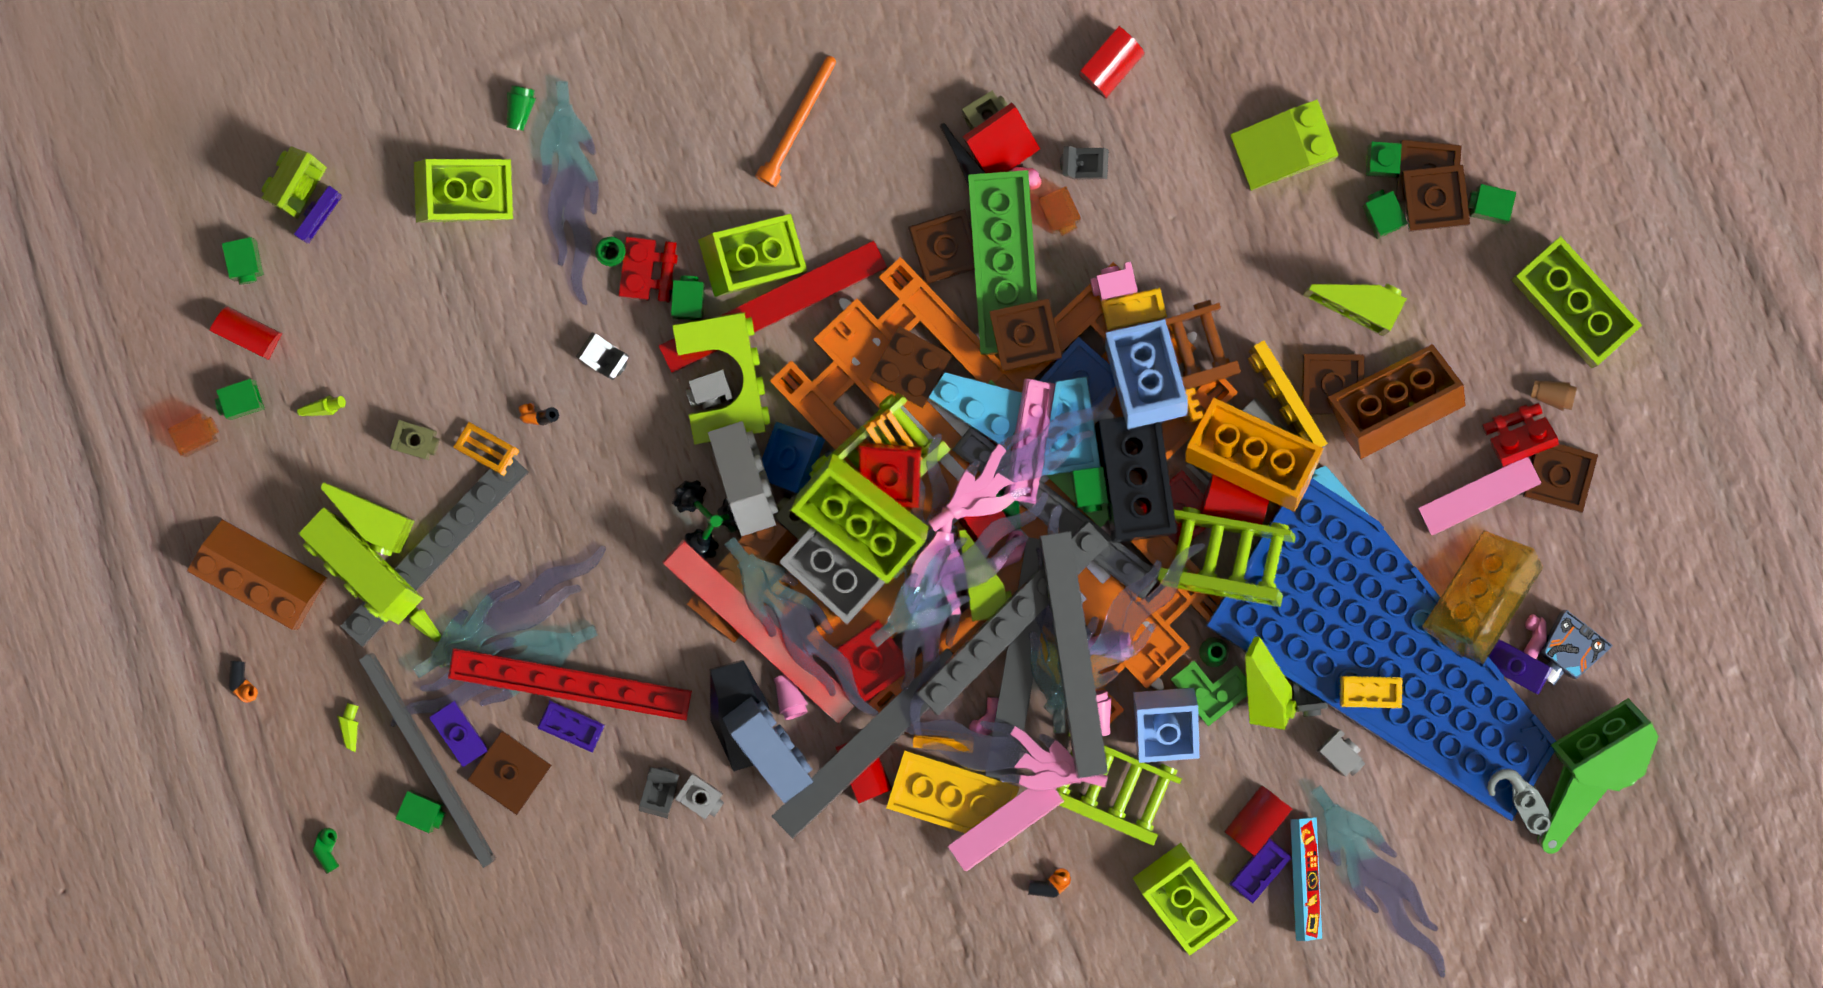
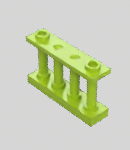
(893, 403)
(1236, 585)
(1115, 816)

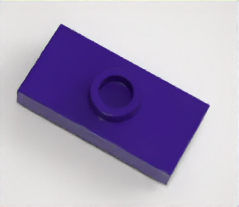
(317, 214)
(1520, 666)
(571, 726)
(458, 733)
(1260, 870)

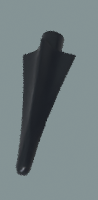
(965, 161)

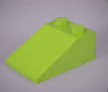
(1284, 145)
(293, 181)
(463, 190)
(752, 255)
(1367, 305)
(373, 522)
(1185, 899)

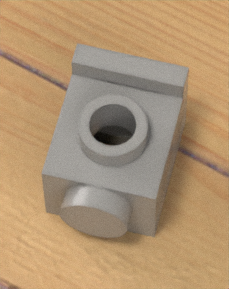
(709, 390)
(1341, 754)
(688, 794)

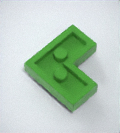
(1216, 697)

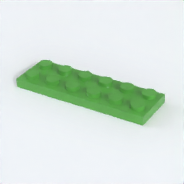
(1001, 246)

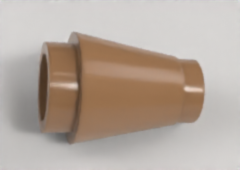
(1556, 394)

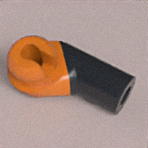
(542, 417)
(239, 684)
(1052, 886)

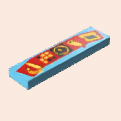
(1306, 879)

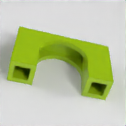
(731, 335)

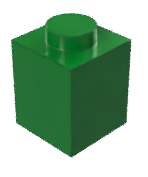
(1383, 159)
(1491, 204)
(1384, 213)
(243, 260)
(688, 298)
(239, 400)
(1089, 489)
(421, 812)

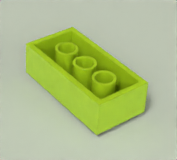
(1576, 302)
(860, 518)
(360, 567)

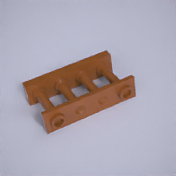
(1221, 366)

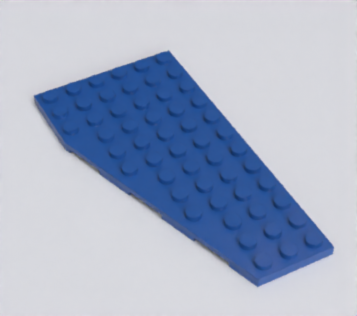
(1360, 612)

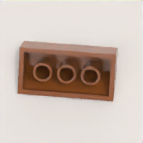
(1397, 401)
(767, 545)
(257, 574)

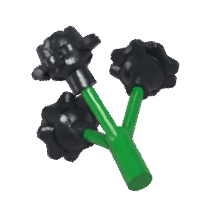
(689, 498)

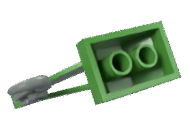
(1596, 757)

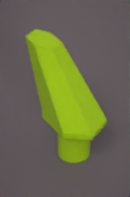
(324, 406)
(423, 623)
(348, 726)

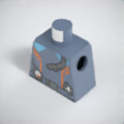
(1572, 647)

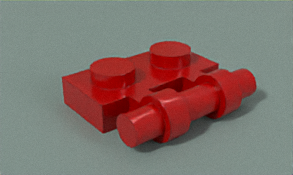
(638, 269)
(1521, 441)

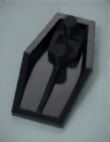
(729, 688)

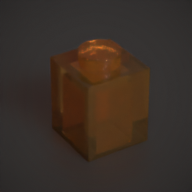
(1060, 211)
(194, 434)

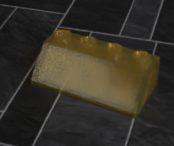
(1484, 596)

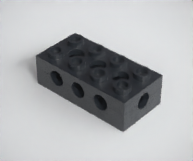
(1122, 493)

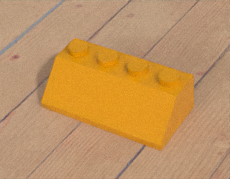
(1253, 454)

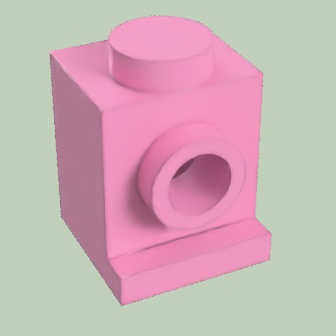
(1114, 282)

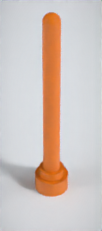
(771, 170)

